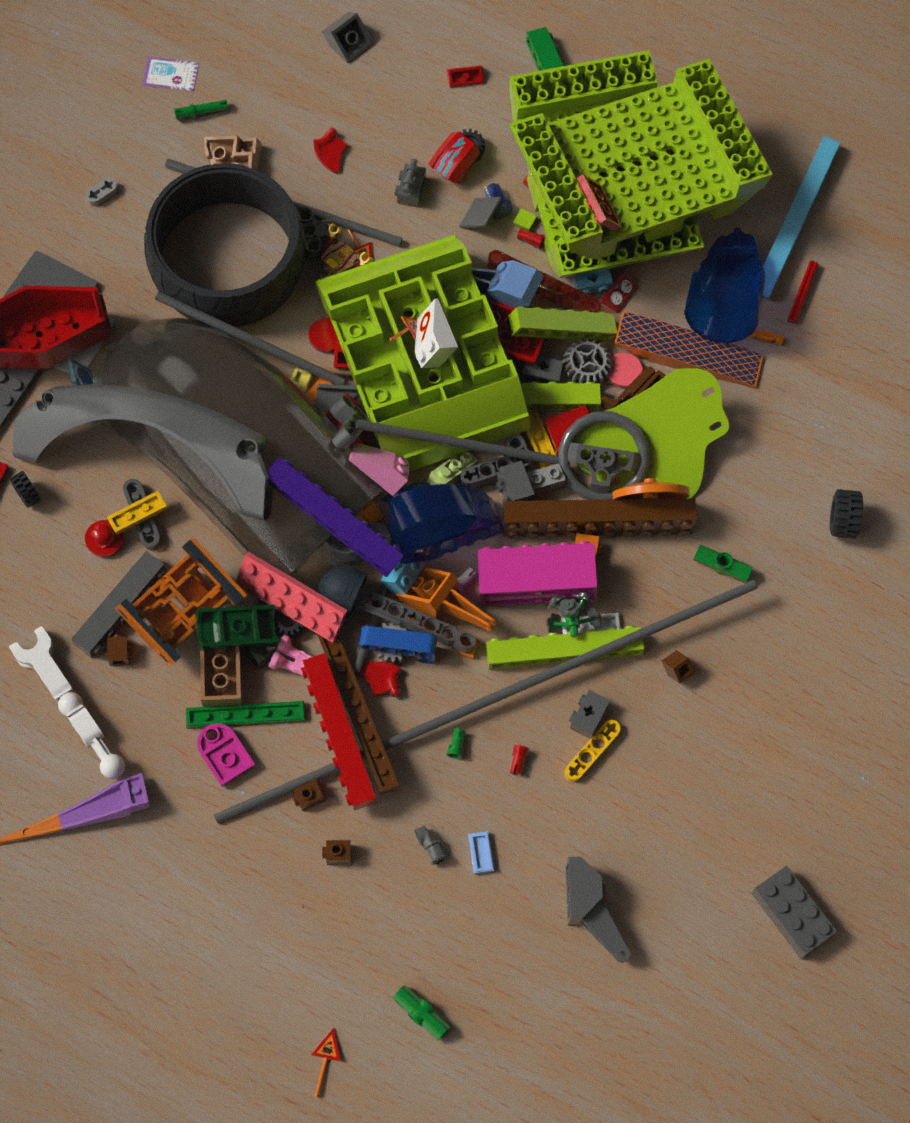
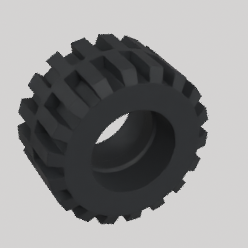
(846, 513)

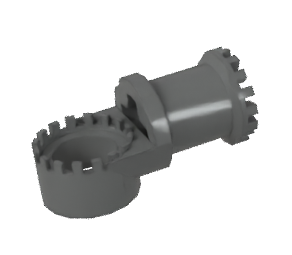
(433, 847)

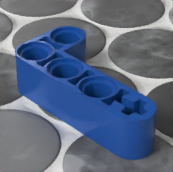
(399, 642)

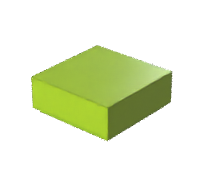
(524, 219)

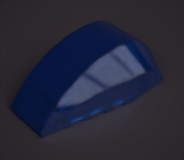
(438, 519)

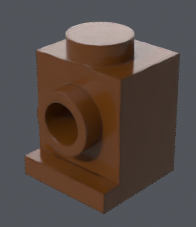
(306, 802)

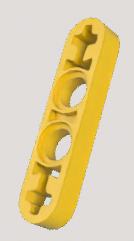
(592, 750)

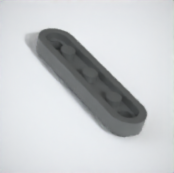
(147, 528)

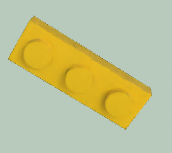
(137, 512)

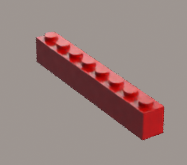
(339, 731)

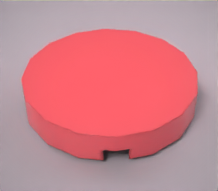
(624, 369)

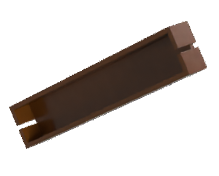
(599, 517)

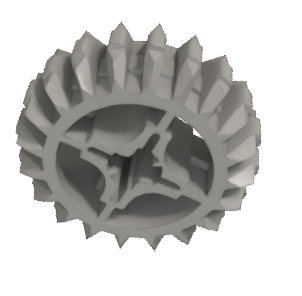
(583, 353)

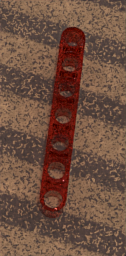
(553, 286)

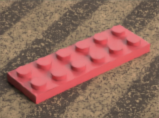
(291, 597)

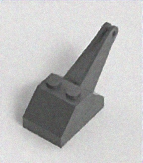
(586, 907)

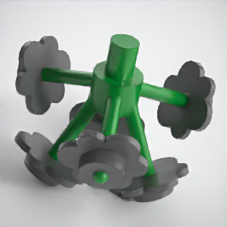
(571, 611)

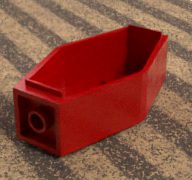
(53, 313)

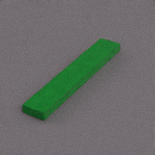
(246, 714)

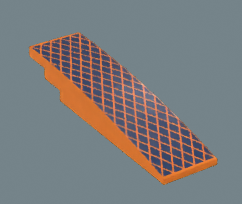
(684, 348)

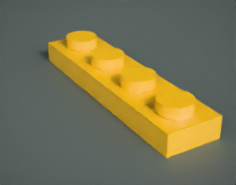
(538, 436)

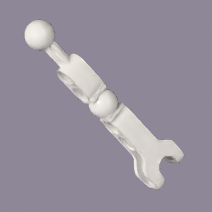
(68, 702)

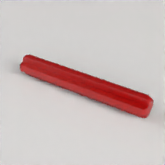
(802, 292)

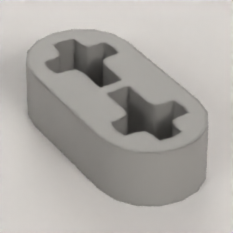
(101, 192)

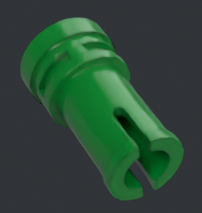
(455, 748)

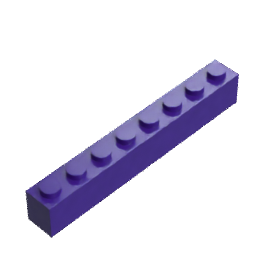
(333, 517)

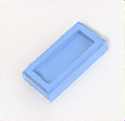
(481, 852)

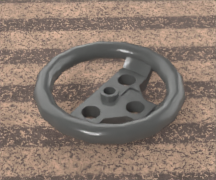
(571, 451)

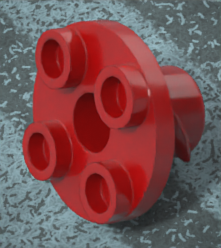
(102, 540)

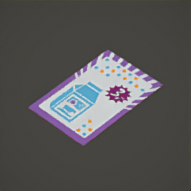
(170, 73)

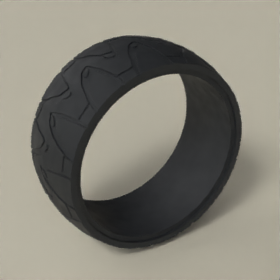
(218, 185)

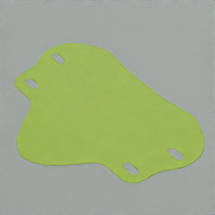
(674, 424)

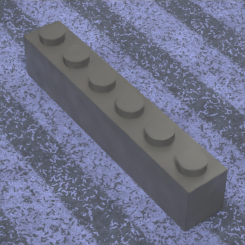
(106, 619)

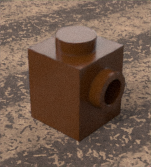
(119, 650)
(678, 666)
(337, 852)

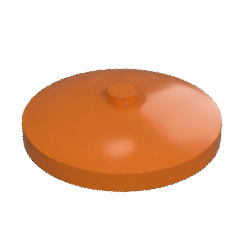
(652, 490)

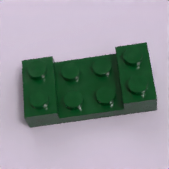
(236, 627)

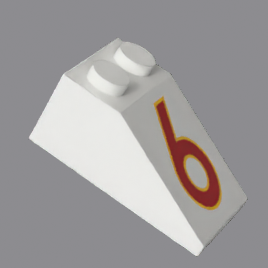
(433, 337)

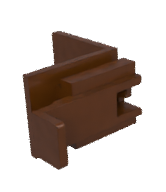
(643, 381)

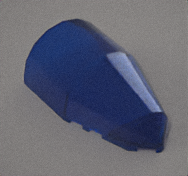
(727, 290)

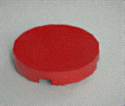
(322, 335)

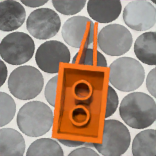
(432, 594)

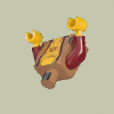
(338, 256)

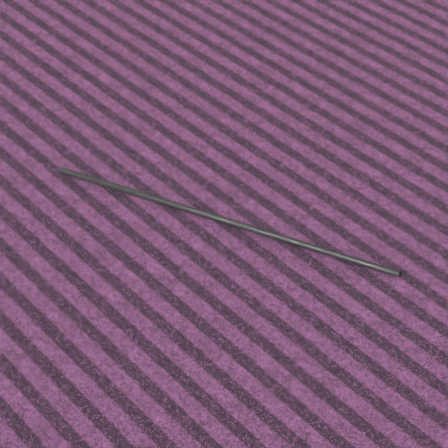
(496, 696)

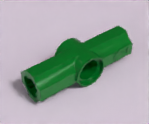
(734, 567)
(421, 1012)

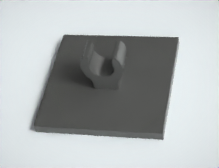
(480, 212)

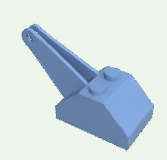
(509, 284)

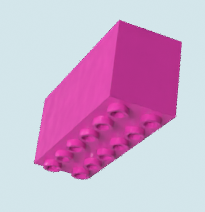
(536, 573)

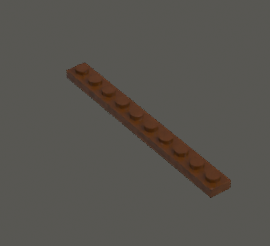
(359, 715)

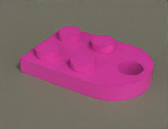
(225, 754)

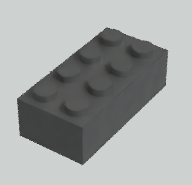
(793, 912)

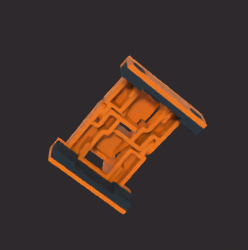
(186, 586)

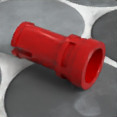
(534, 238)
(519, 755)

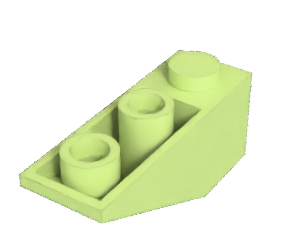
(451, 470)

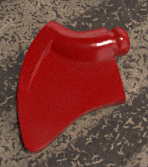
(329, 150)
(382, 677)

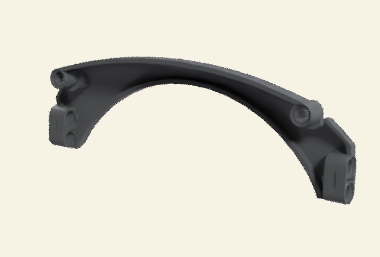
(212, 435)

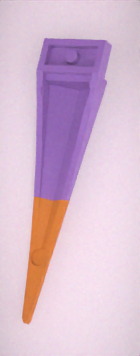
(111, 803)

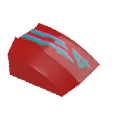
(455, 157)

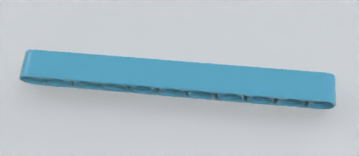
(798, 212)

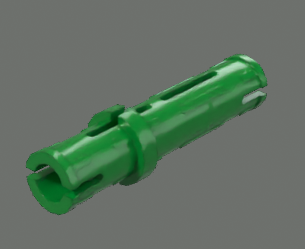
(201, 109)

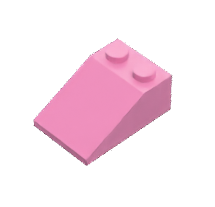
(381, 466)

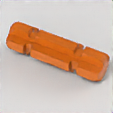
(768, 336)

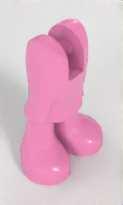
(285, 648)

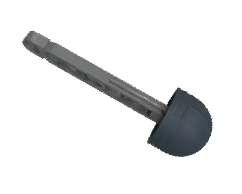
(346, 588)

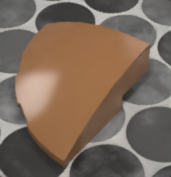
(233, 150)

